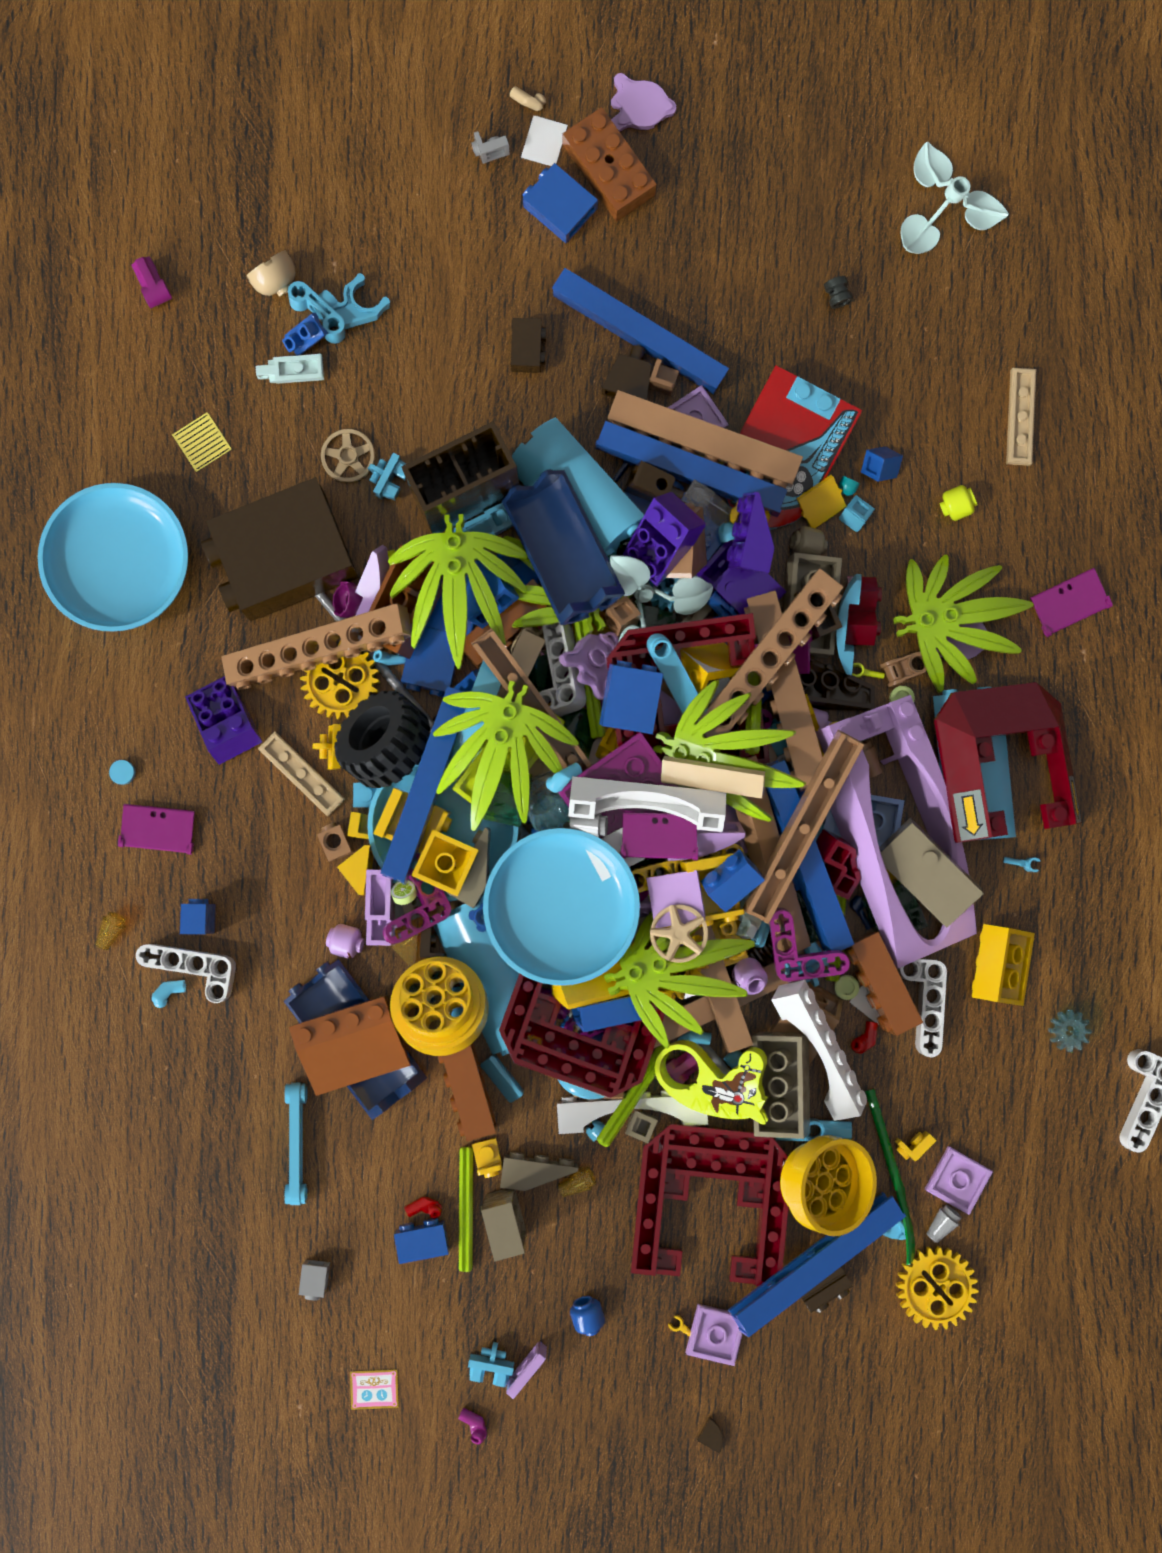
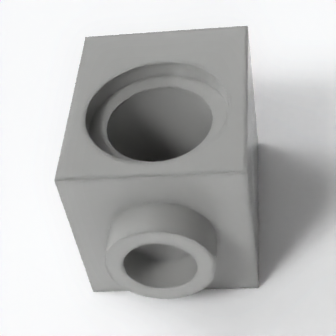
(314, 1279)

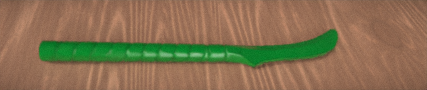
(893, 1171)

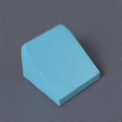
(856, 513)

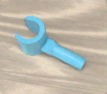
(1023, 863)

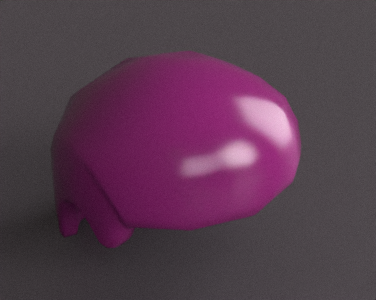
(346, 600)

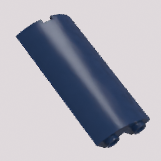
(562, 547)
(336, 990)

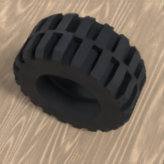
(382, 739)

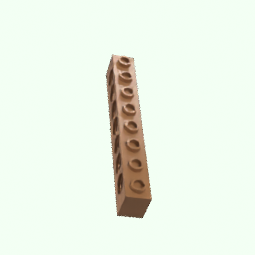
(819, 584)
(238, 664)

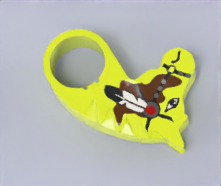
(719, 1094)

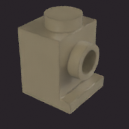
(641, 1125)

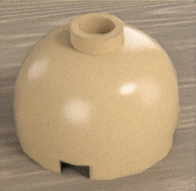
(273, 275)

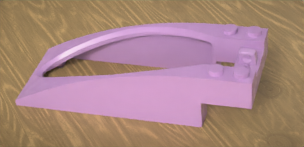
(856, 823)

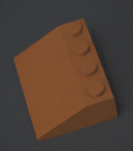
(349, 1045)

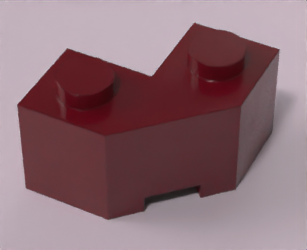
(862, 620)
(839, 863)

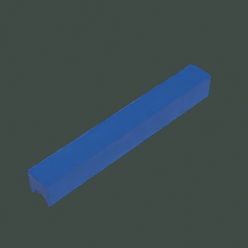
(639, 330)
(688, 466)
(421, 797)
(811, 874)
(813, 1267)

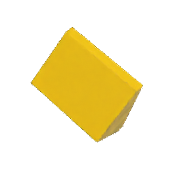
(445, 863)
(355, 868)

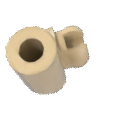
(535, 103)

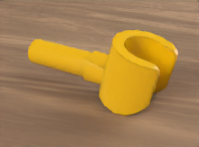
(683, 1328)

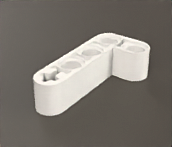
(556, 639)
(186, 965)
(925, 1007)
(1143, 1102)

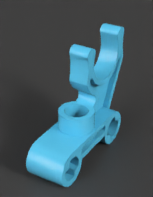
(333, 313)

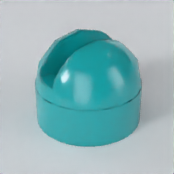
(848, 486)

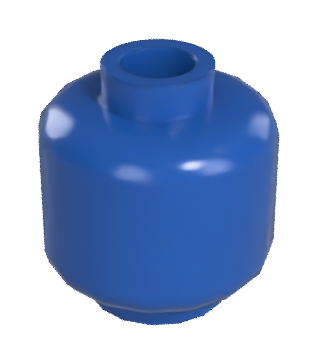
(587, 1315)

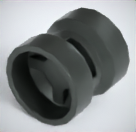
(838, 291)

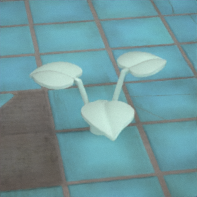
(935, 167)
(633, 575)

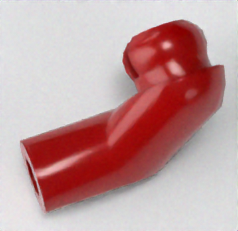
(866, 1040)
(425, 1205)

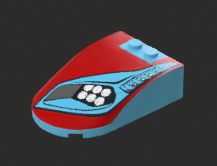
(804, 422)

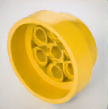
(454, 1032)
(829, 1184)

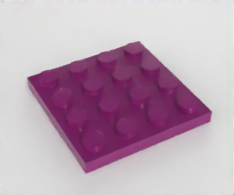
(628, 763)

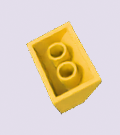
(1003, 965)
(587, 992)

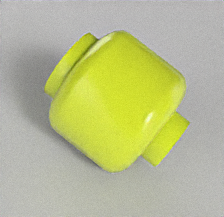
(958, 502)

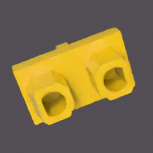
(323, 746)
(728, 930)

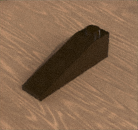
(835, 690)

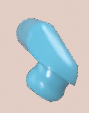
(388, 658)
(560, 779)
(161, 994)
(704, 1039)

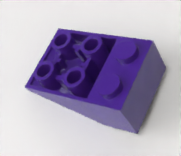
(664, 535)
(752, 537)
(736, 584)
(223, 720)

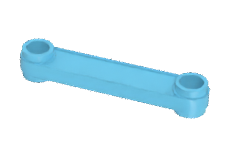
(673, 671)
(295, 1096)

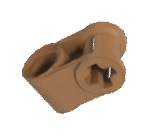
(901, 669)

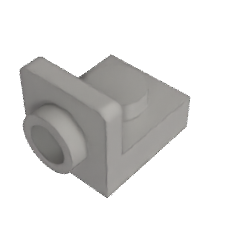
(492, 149)

